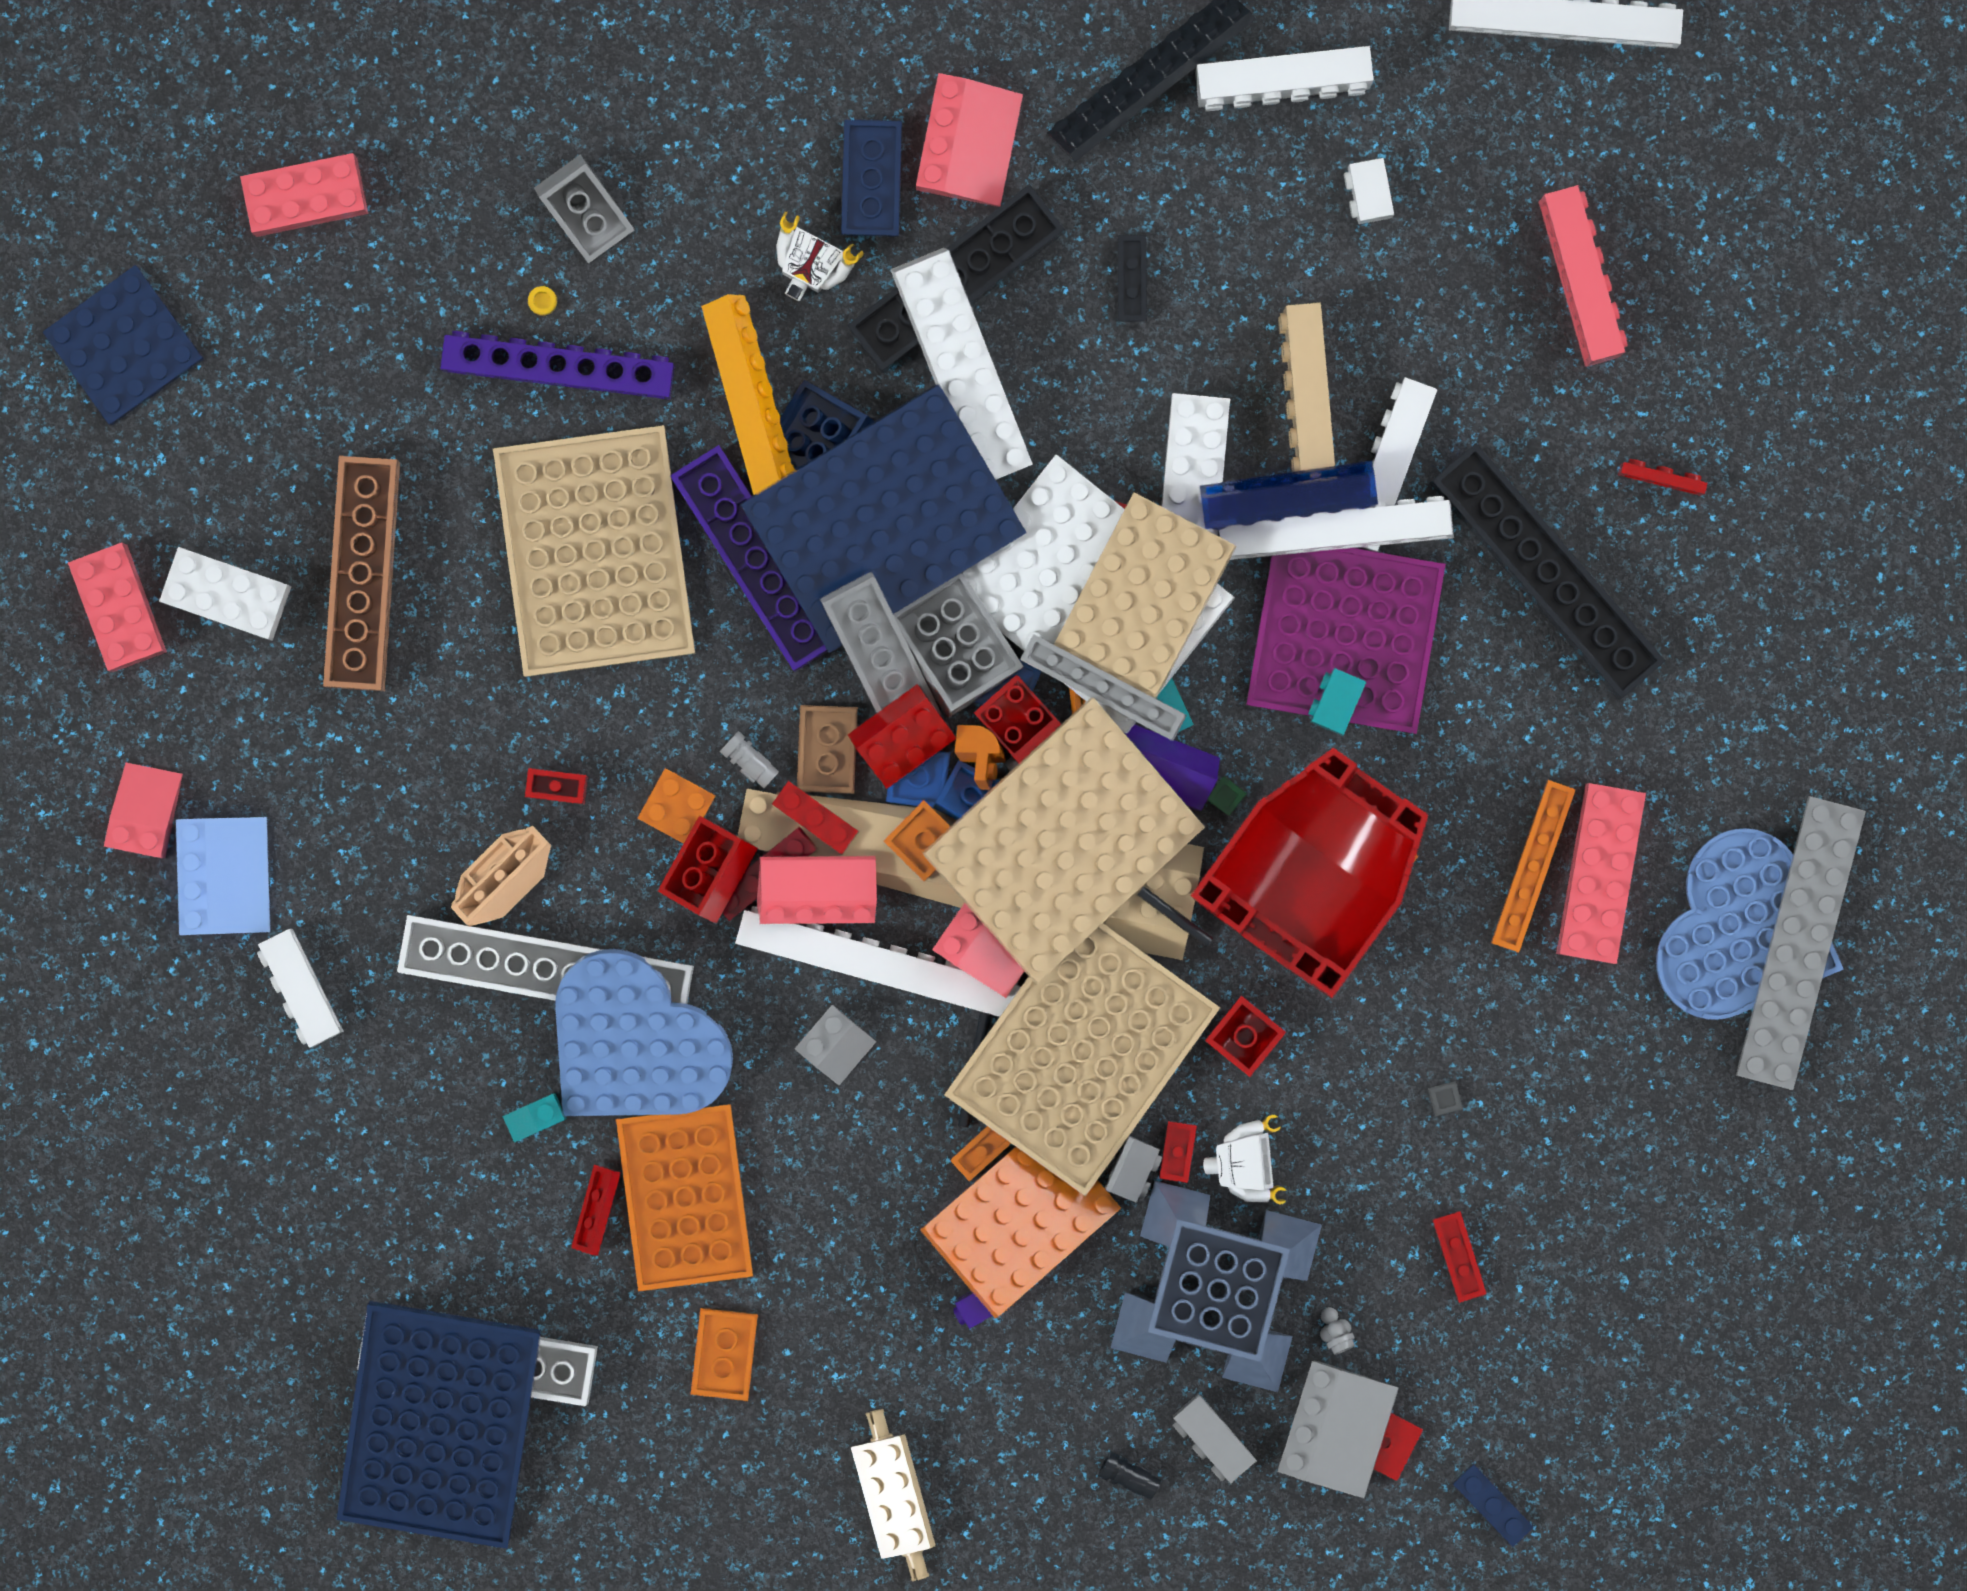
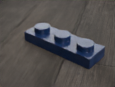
(1492, 1505)

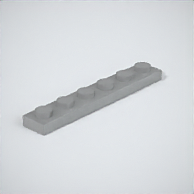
(1103, 687)

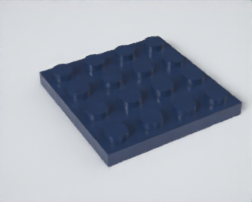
(123, 345)

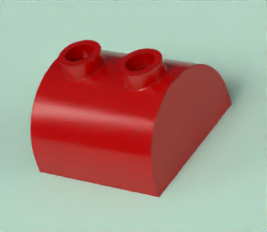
(1245, 1036)

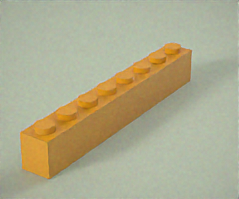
(747, 390)

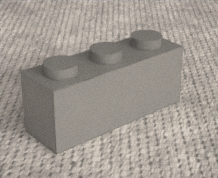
(1213, 1439)

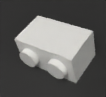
(1369, 191)

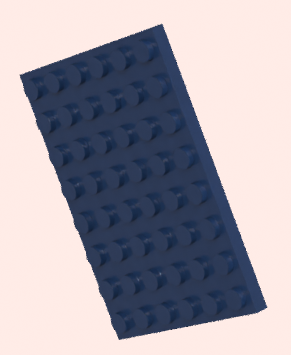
(887, 501)
(438, 1424)

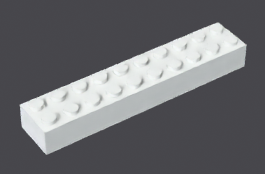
(505, 959)

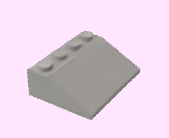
(956, 644)
(1338, 1429)

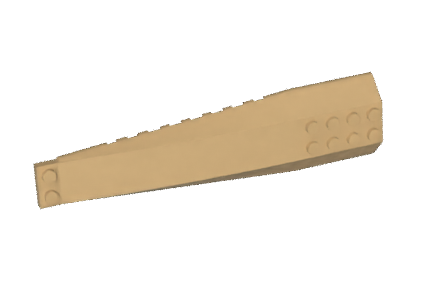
(1134, 920)

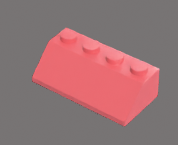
(817, 890)

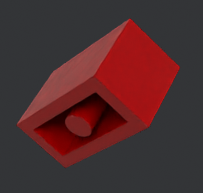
(556, 786)

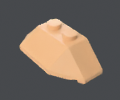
(501, 876)

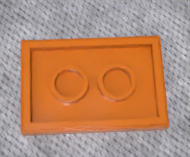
(724, 1354)

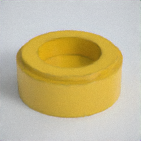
(542, 300)

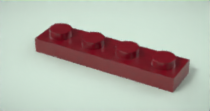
(794, 845)

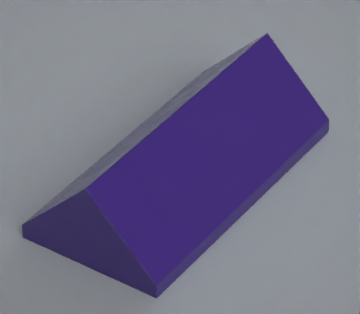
(1183, 767)

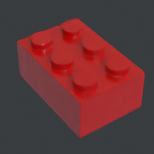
(901, 736)
(707, 869)

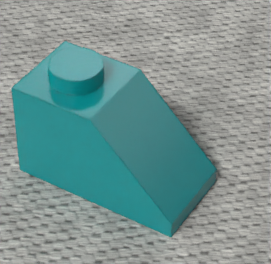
(534, 1117)

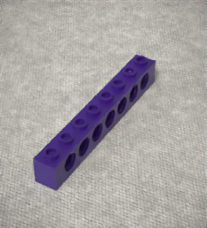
(658, 386)

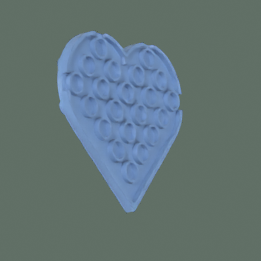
(1718, 947)
(630, 1045)

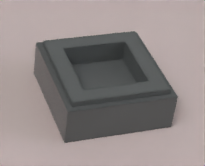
(1445, 1098)

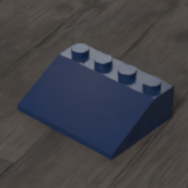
(817, 423)

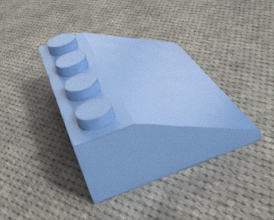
(223, 875)

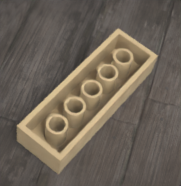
(1307, 386)

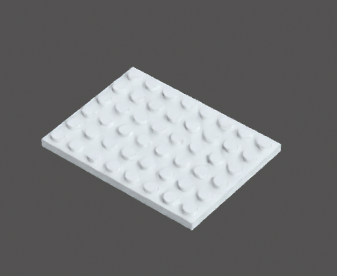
(1041, 574)

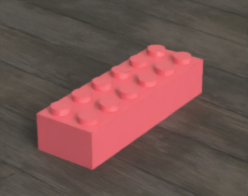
(1582, 275)
(1601, 873)

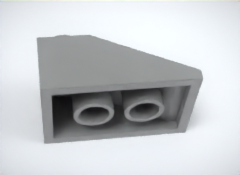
(584, 208)

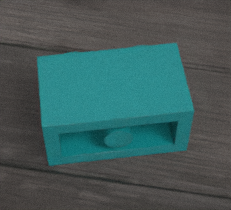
(1337, 701)

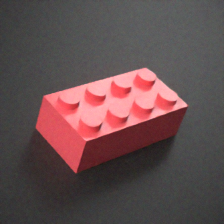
(304, 195)
(117, 607)

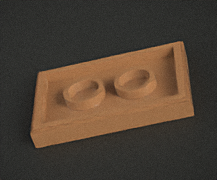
(825, 749)

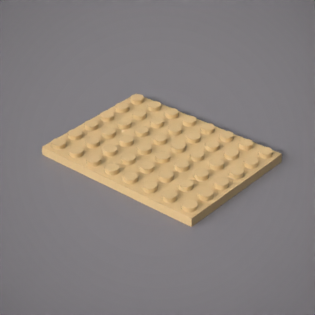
(594, 551)
(1063, 840)
(1082, 1056)

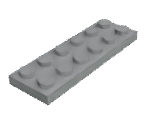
(874, 642)

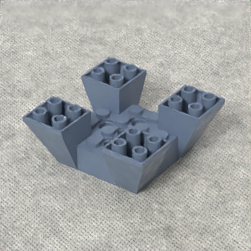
(1152, 1326)

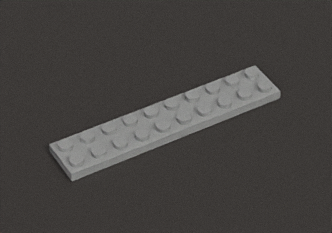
(1800, 943)

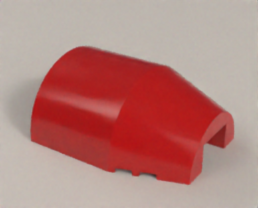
(1317, 870)

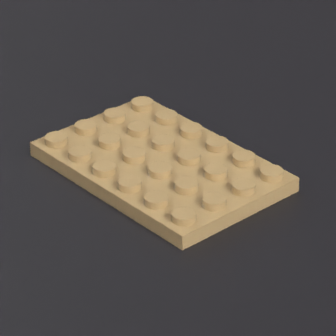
(1145, 595)

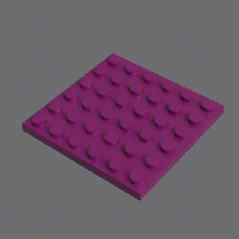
(1350, 614)

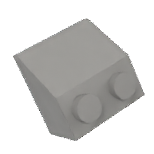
(835, 1045)
(1132, 1169)

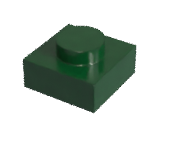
(1226, 796)

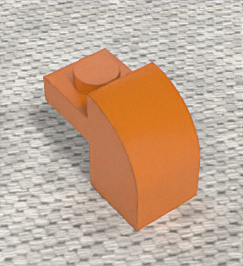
(982, 747)

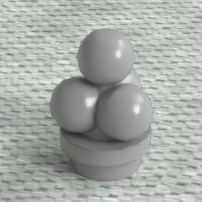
(1336, 1332)

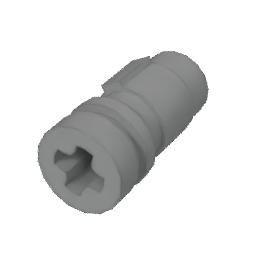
(752, 762)

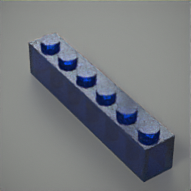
(1288, 495)

